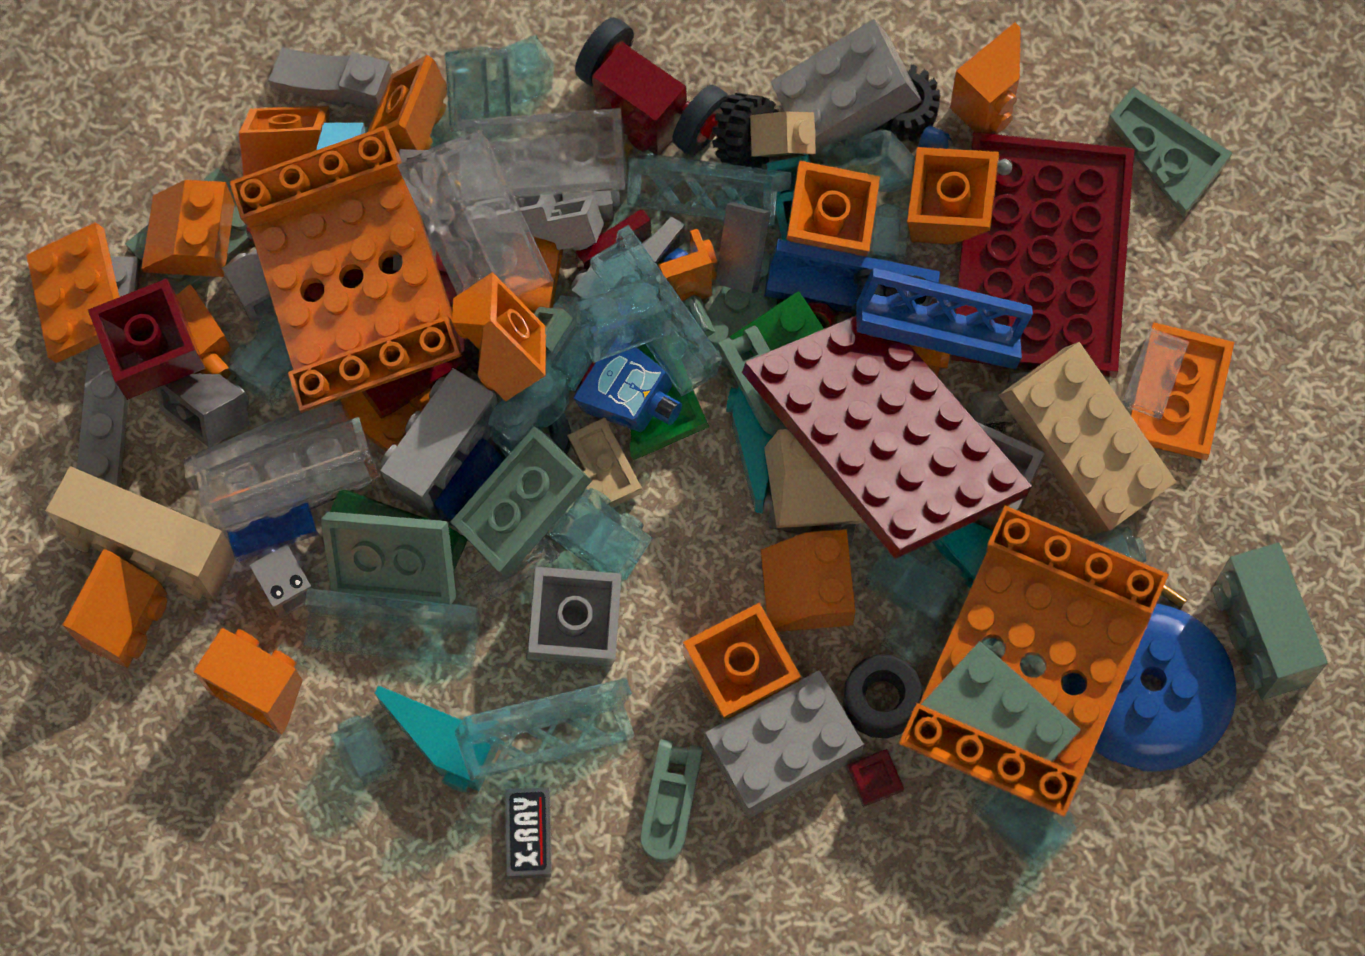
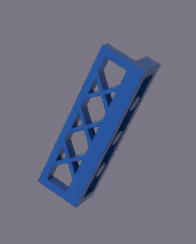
(825, 274)
(938, 325)

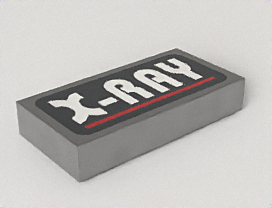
(528, 833)

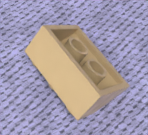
(801, 489)

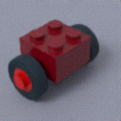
(649, 98)

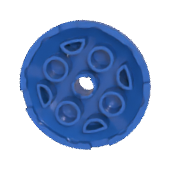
(1190, 711)

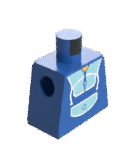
(628, 391)

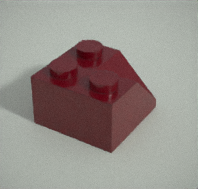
(146, 339)

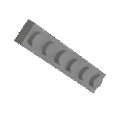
(103, 402)

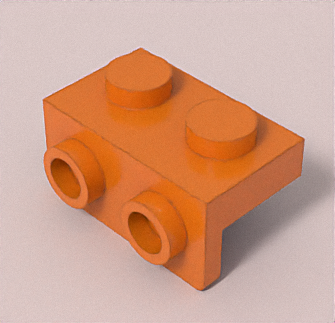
(692, 272)

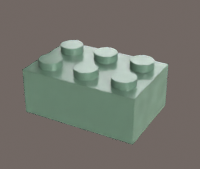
(1269, 622)

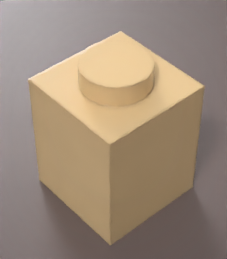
(782, 134)

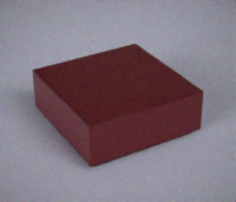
(875, 778)

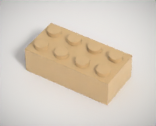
(1087, 438)
(141, 533)

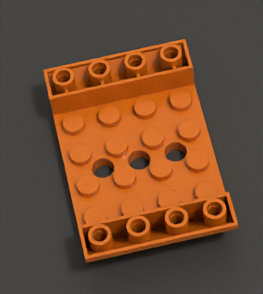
(336, 215)
(1052, 600)

